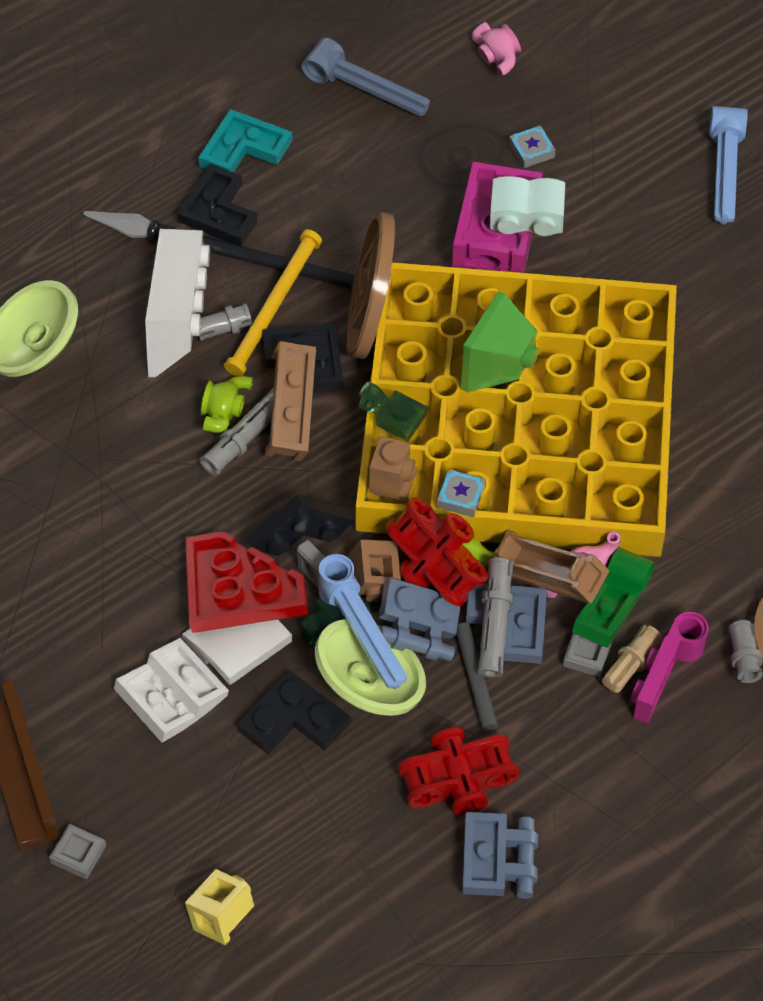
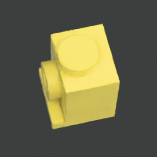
(219, 905)

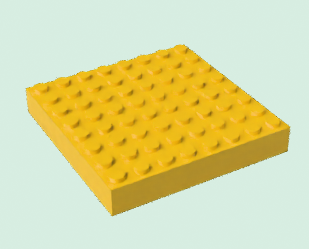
(563, 447)

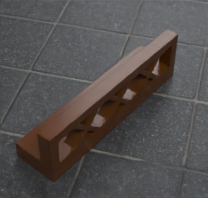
(22, 778)

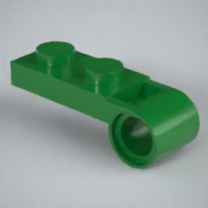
(615, 598)

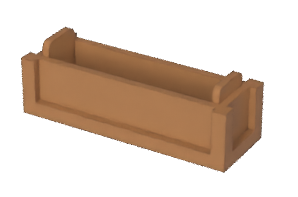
(292, 400)
(553, 567)

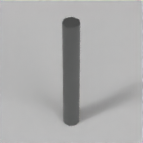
(477, 681)

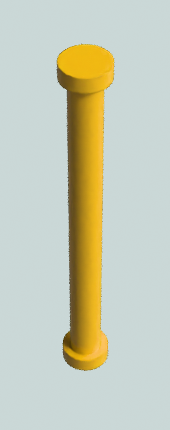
(236, 364)

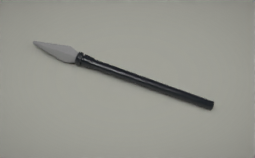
(138, 226)

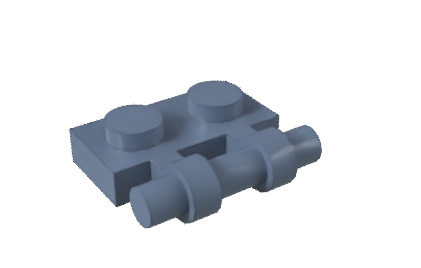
(420, 609)
(486, 854)

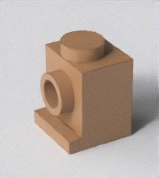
(392, 469)
(378, 559)

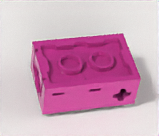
(474, 241)

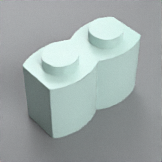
(527, 205)

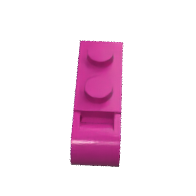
(662, 660)

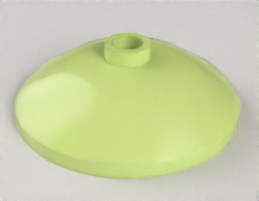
(35, 327)
(355, 679)

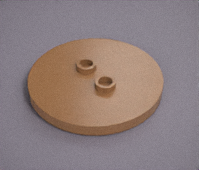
(370, 285)

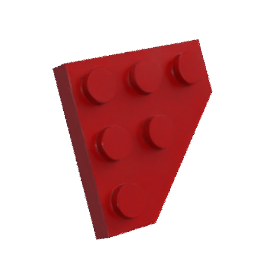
(238, 585)

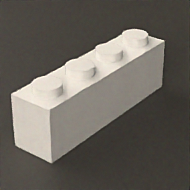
(175, 297)

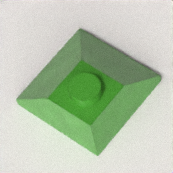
(498, 346)

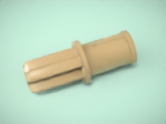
(632, 658)

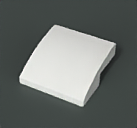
(238, 648)
(171, 690)

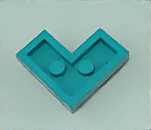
(242, 136)

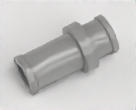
(222, 322)
(746, 656)

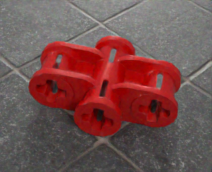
(437, 551)
(458, 771)

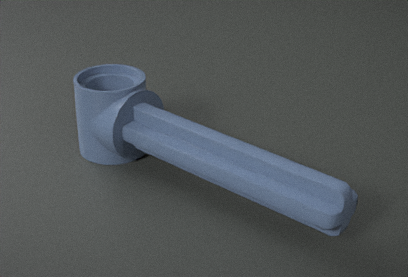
(328, 63)

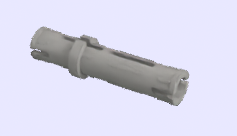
(234, 441)
(494, 629)

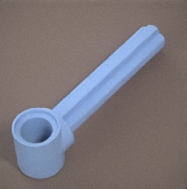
(727, 130)
(345, 596)

